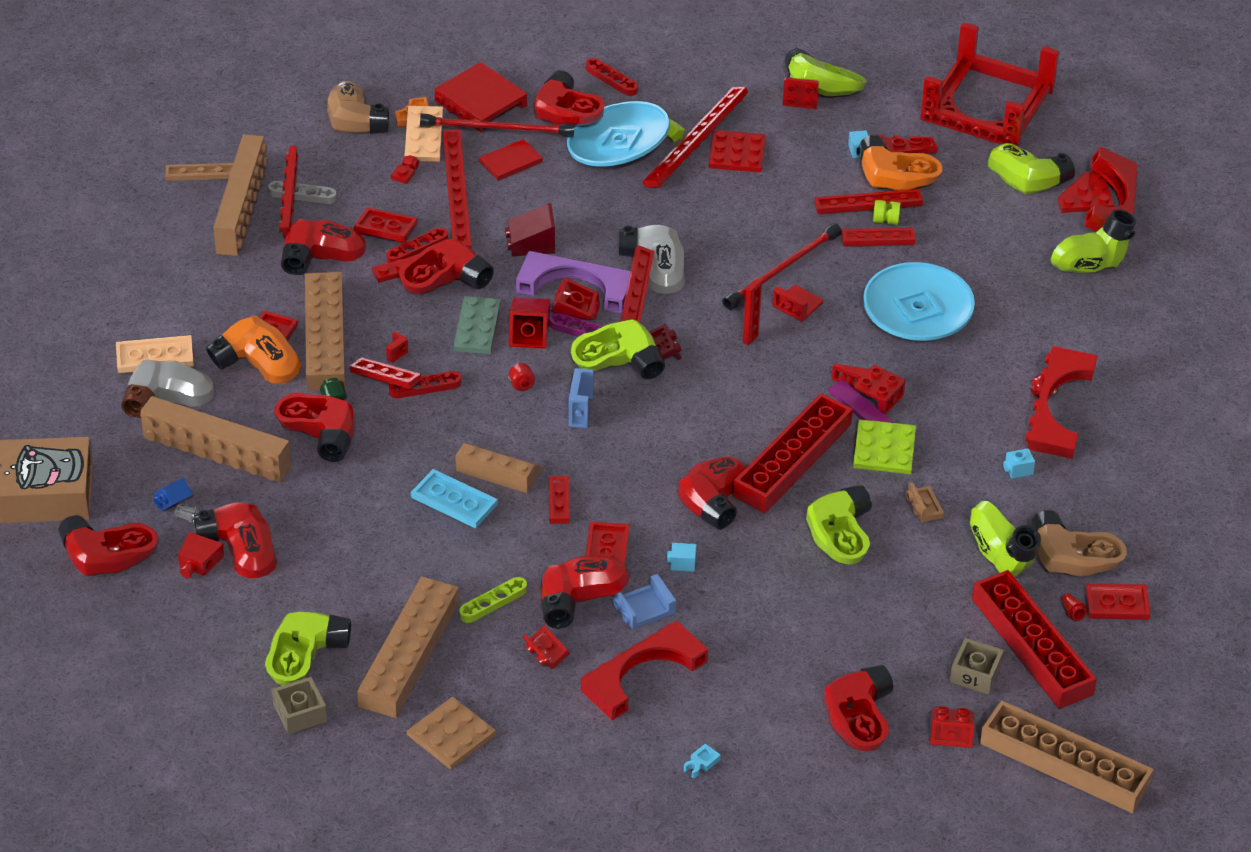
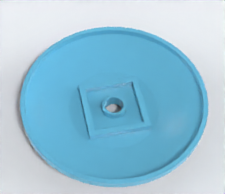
(621, 135)
(941, 294)

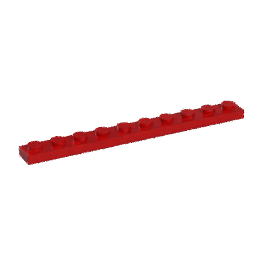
(695, 137)
(456, 187)

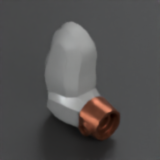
(167, 381)

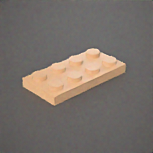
(423, 142)
(133, 352)

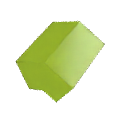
(675, 132)

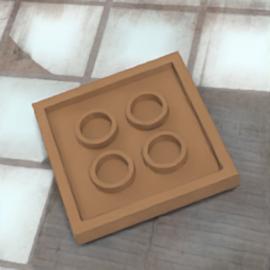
(451, 733)

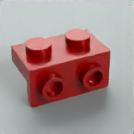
(547, 646)

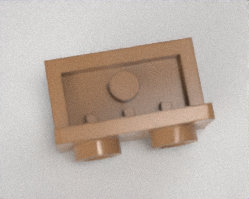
(924, 503)

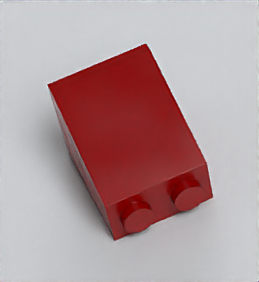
(529, 322)

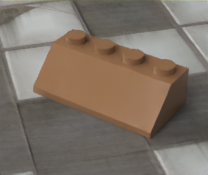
(496, 467)

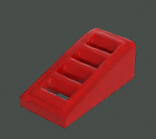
(854, 373)

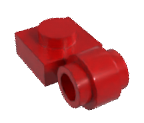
(404, 172)

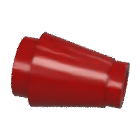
(1075, 609)

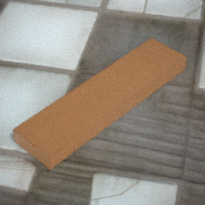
(198, 171)

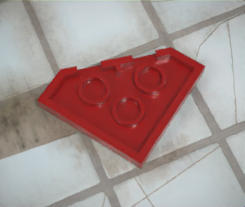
(1084, 193)

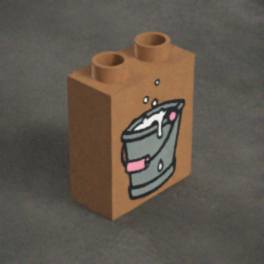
(45, 479)

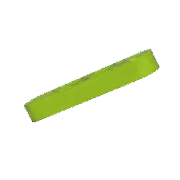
(491, 598)

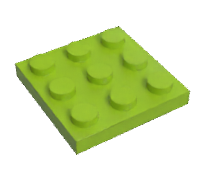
(884, 446)

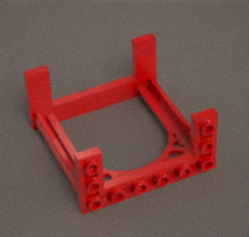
(1017, 116)

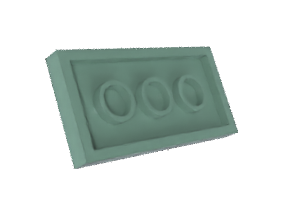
(477, 325)

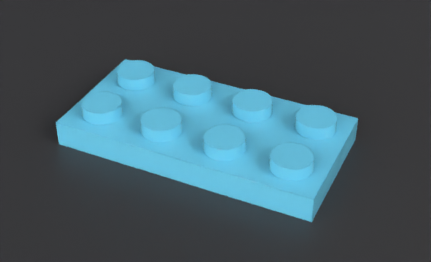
(454, 498)

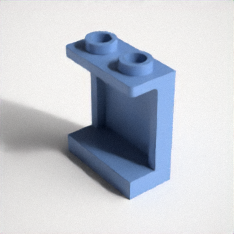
(580, 393)
(646, 603)

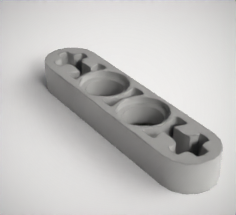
(276, 190)

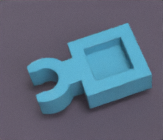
(703, 758)

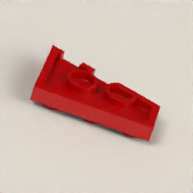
(914, 144)

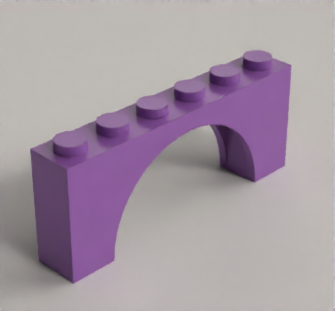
(543, 268)

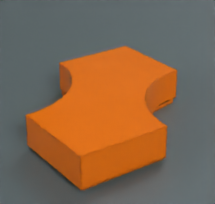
(401, 115)

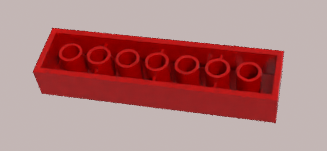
(792, 453)
(1034, 639)

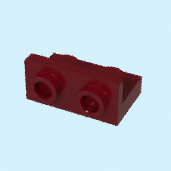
(665, 340)

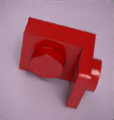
(397, 348)

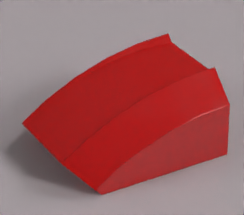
(576, 300)

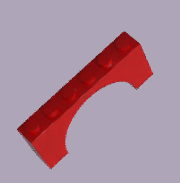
(1122, 176)
(1063, 367)
(670, 644)

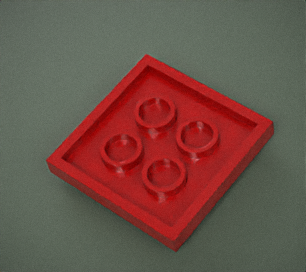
(737, 151)

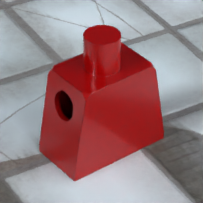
(199, 555)

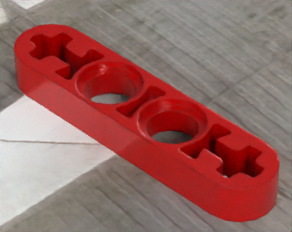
(597, 67)
(433, 237)
(426, 387)

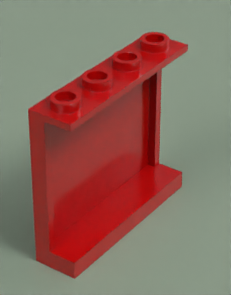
(479, 94)

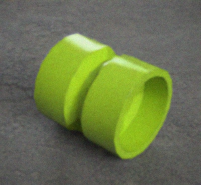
(886, 212)

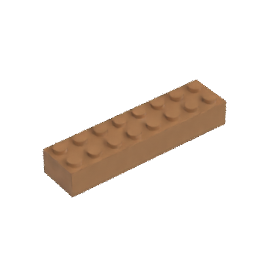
(240, 195)
(324, 328)
(216, 439)
(408, 647)
(1067, 756)

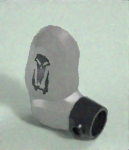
(668, 262)

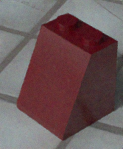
(532, 232)

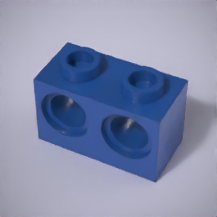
(172, 494)

